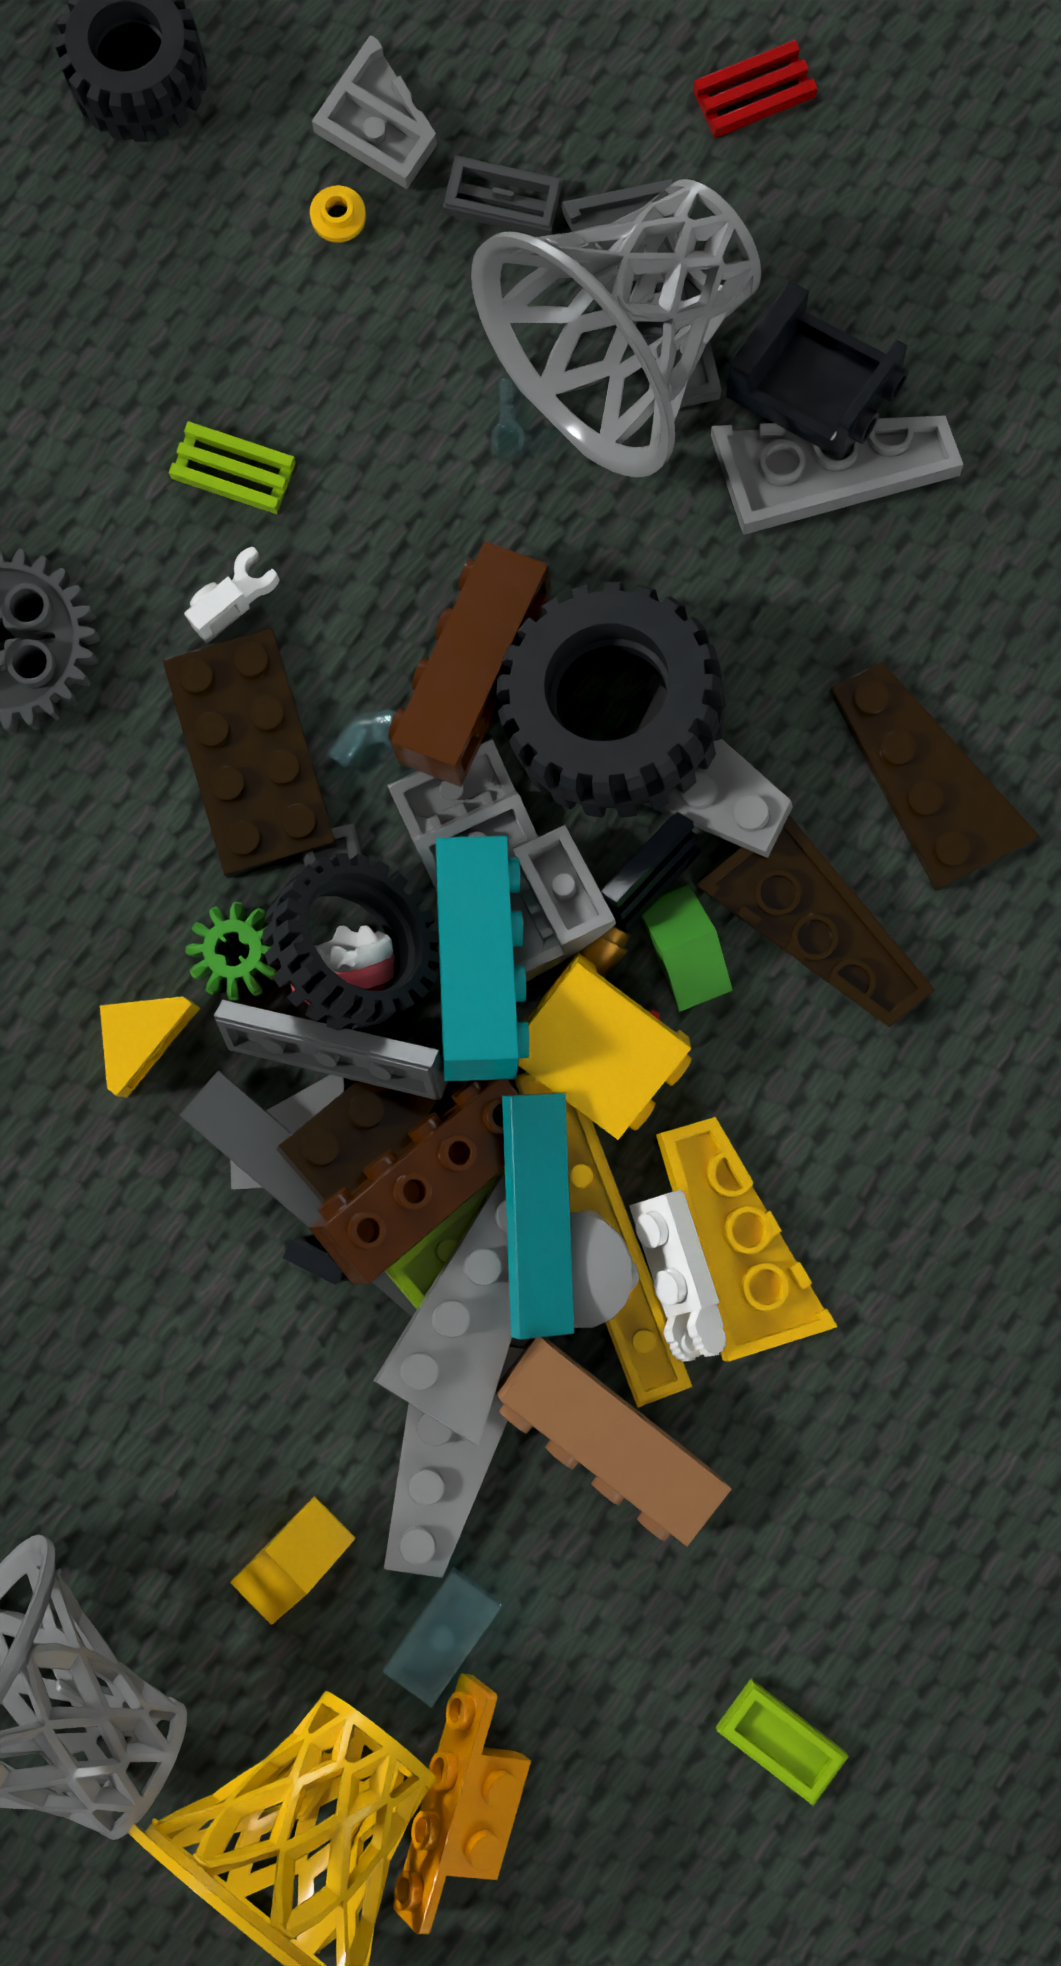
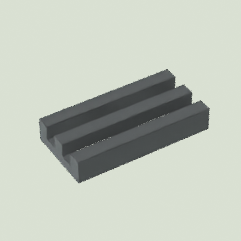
(499, 216)

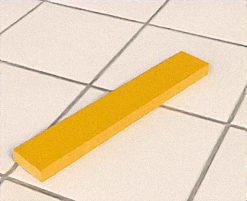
(641, 1322)

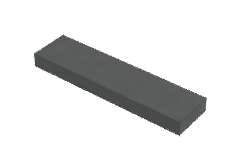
(332, 1051)

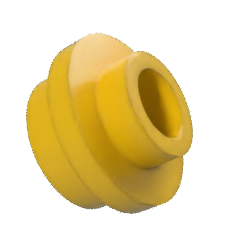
(340, 228)

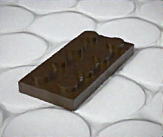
(249, 753)

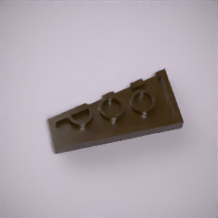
(819, 922)

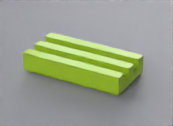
(188, 451)

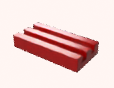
(796, 70)

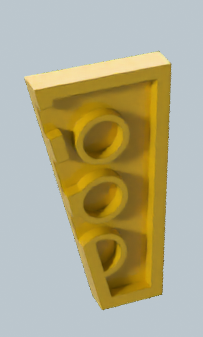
(756, 1278)

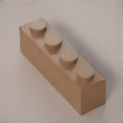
(611, 1440)

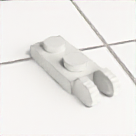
(680, 1276)

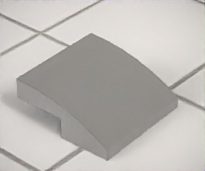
(479, 808)
(557, 903)

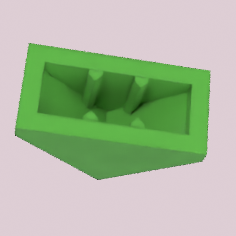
(686, 948)

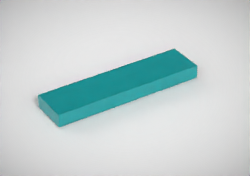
(538, 1215)

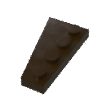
(932, 786)

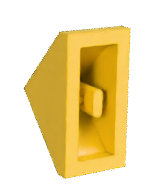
(138, 1036)
(293, 1561)

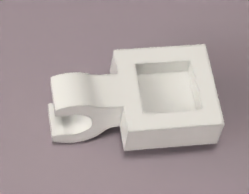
(220, 605)

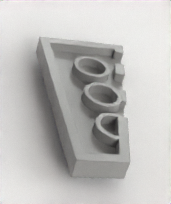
(786, 479)
(461, 1330)

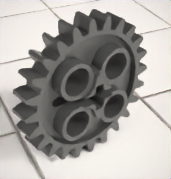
(65, 655)

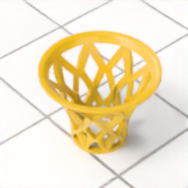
(304, 1777)

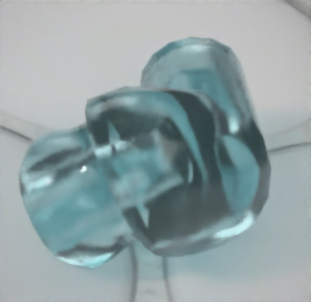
(358, 734)

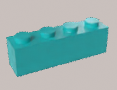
(477, 959)

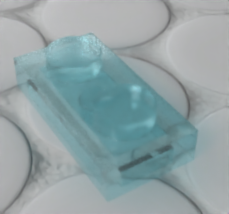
(442, 1637)

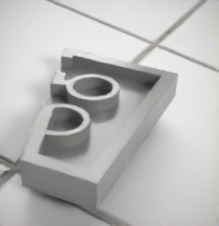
(728, 797)

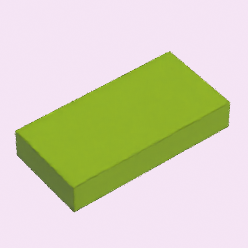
(782, 1742)

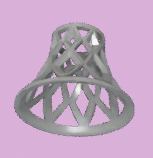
(686, 323)
(122, 1709)

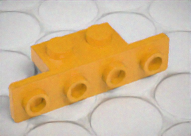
(465, 1812)

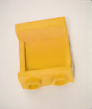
(602, 1049)

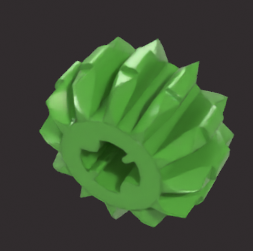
(222, 969)

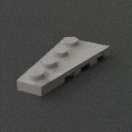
(438, 1486)

